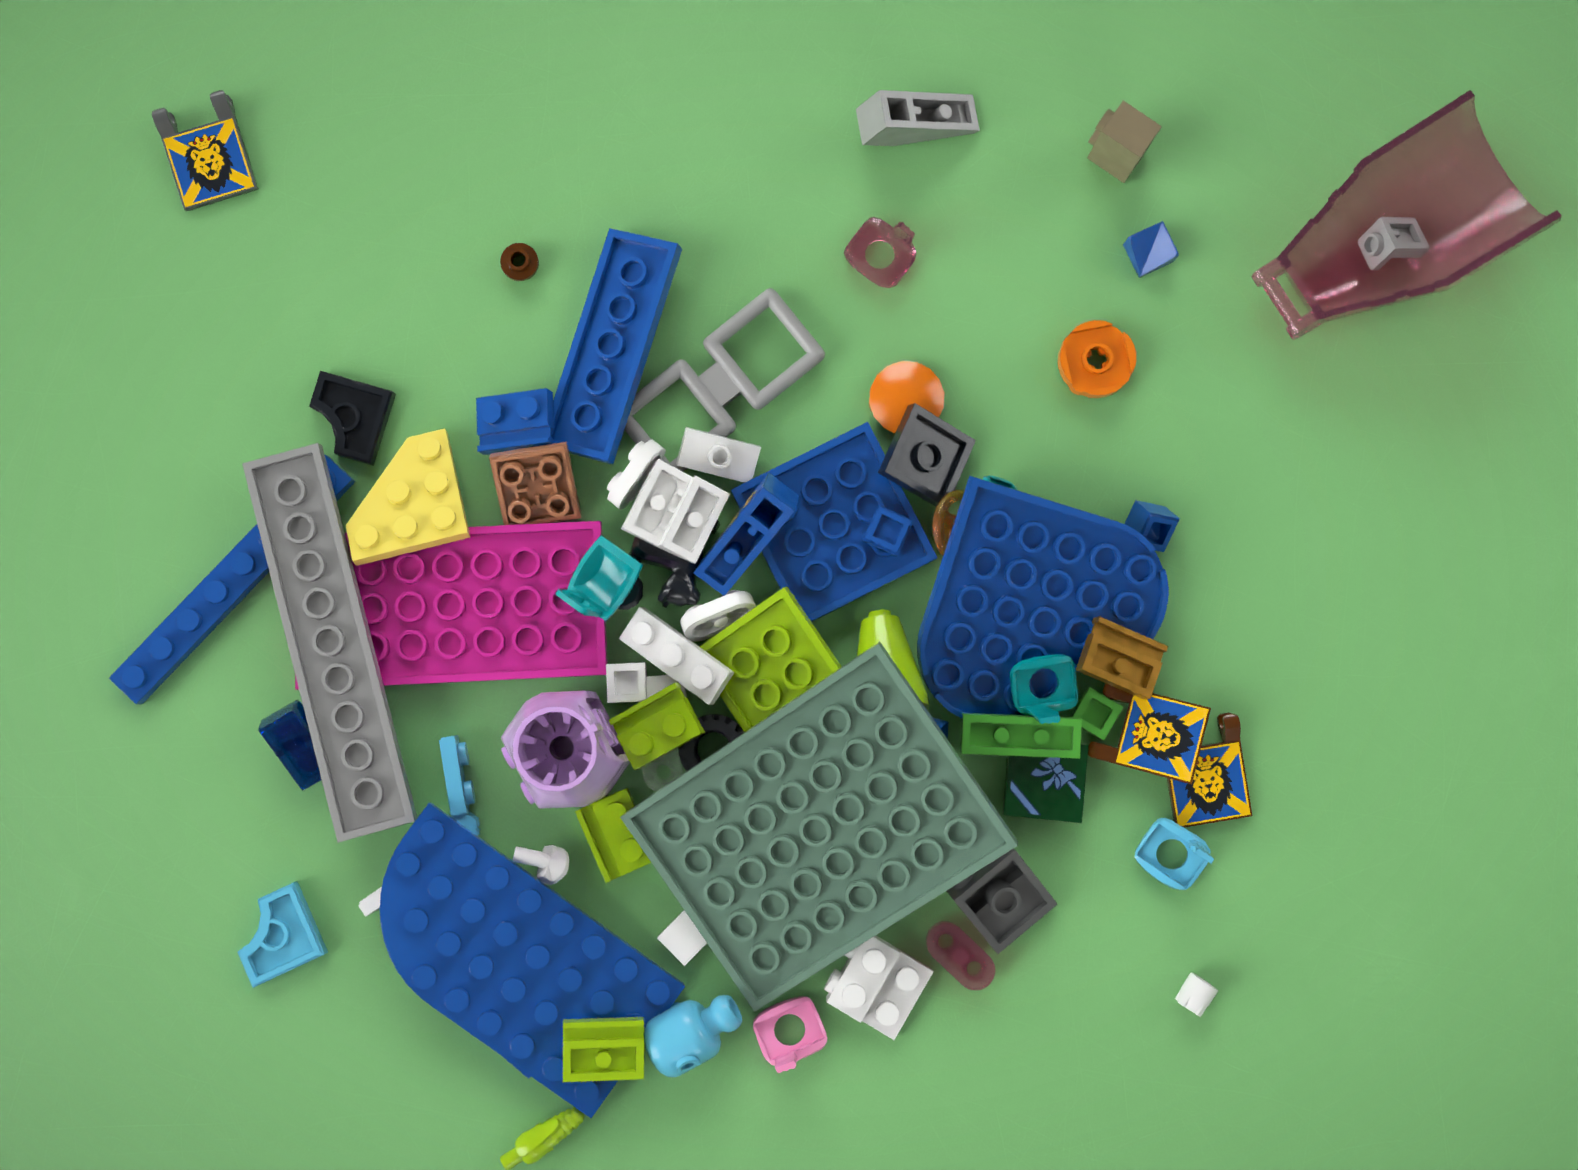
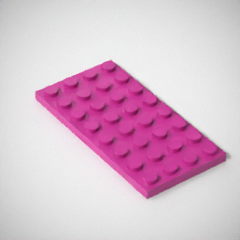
(483, 608)

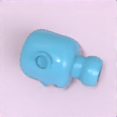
(689, 1034)

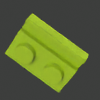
(656, 726)
(609, 837)
(603, 1049)

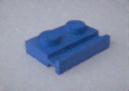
(515, 421)

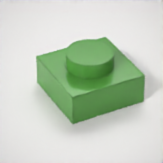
(1097, 713)

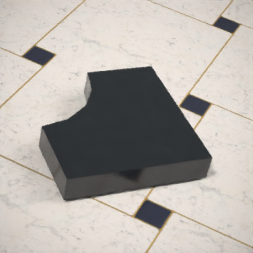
(356, 414)

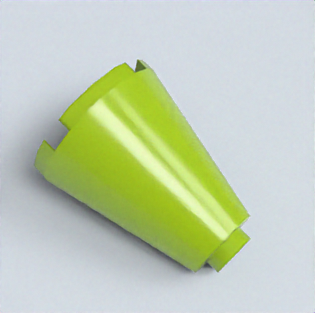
(888, 630)

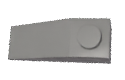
(915, 117)

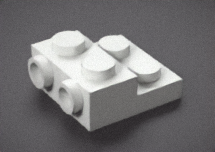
(878, 985)

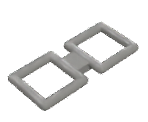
(725, 379)

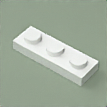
(676, 655)

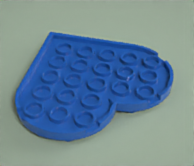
(1026, 585)

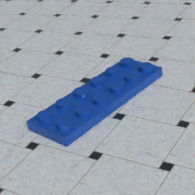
(612, 343)

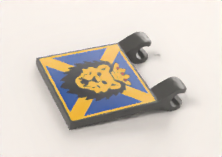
(208, 159)

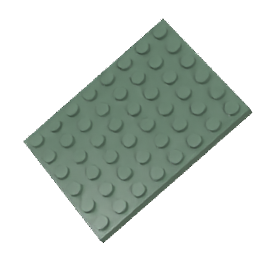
(819, 827)

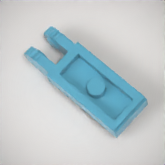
(459, 791)

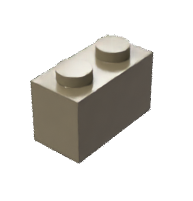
(1122, 140)

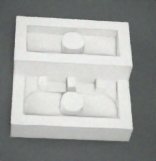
(675, 511)

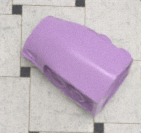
(564, 749)

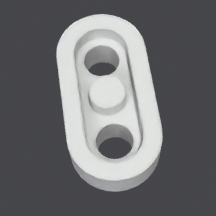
(627, 484)
(709, 619)

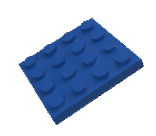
(821, 543)

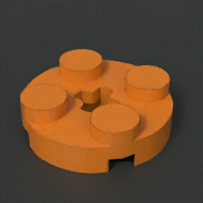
(1108, 341)

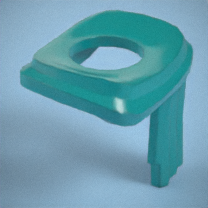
(1048, 708)

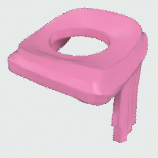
(786, 1056)

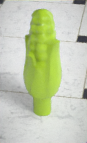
(541, 1139)

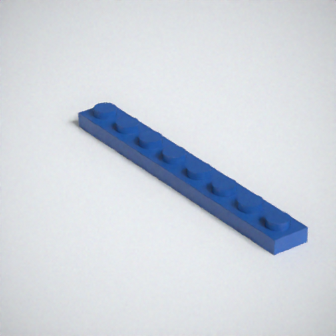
(202, 610)

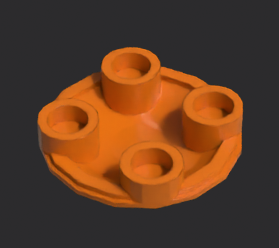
(901, 386)

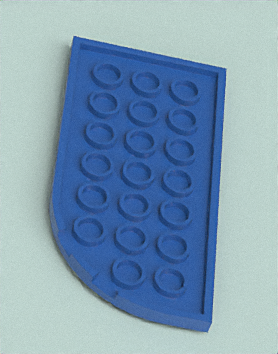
(508, 952)

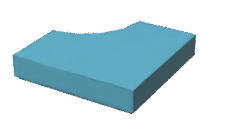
(284, 936)

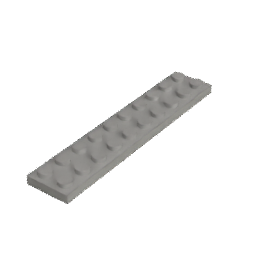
(329, 642)

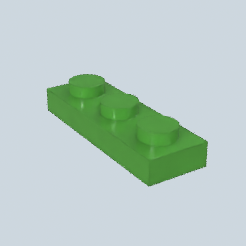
(1020, 736)

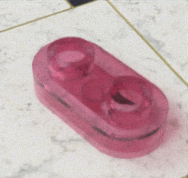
(959, 954)

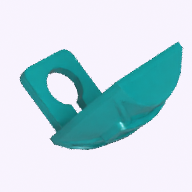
(601, 580)

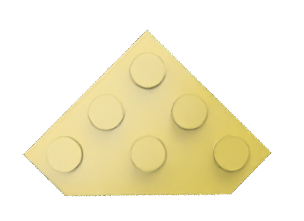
(411, 503)

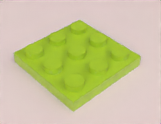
(773, 658)

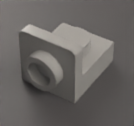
(1392, 239)

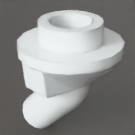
(551, 862)

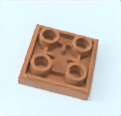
(535, 485)

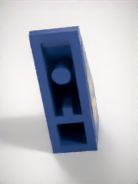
(747, 534)

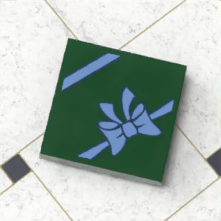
(1046, 787)

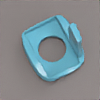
(1197, 854)

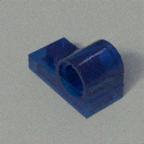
(291, 741)

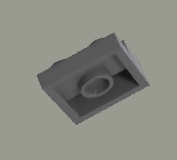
(1003, 899)

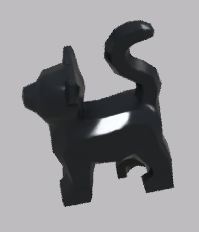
(679, 588)

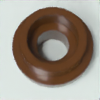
(522, 272)

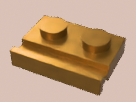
(1121, 658)

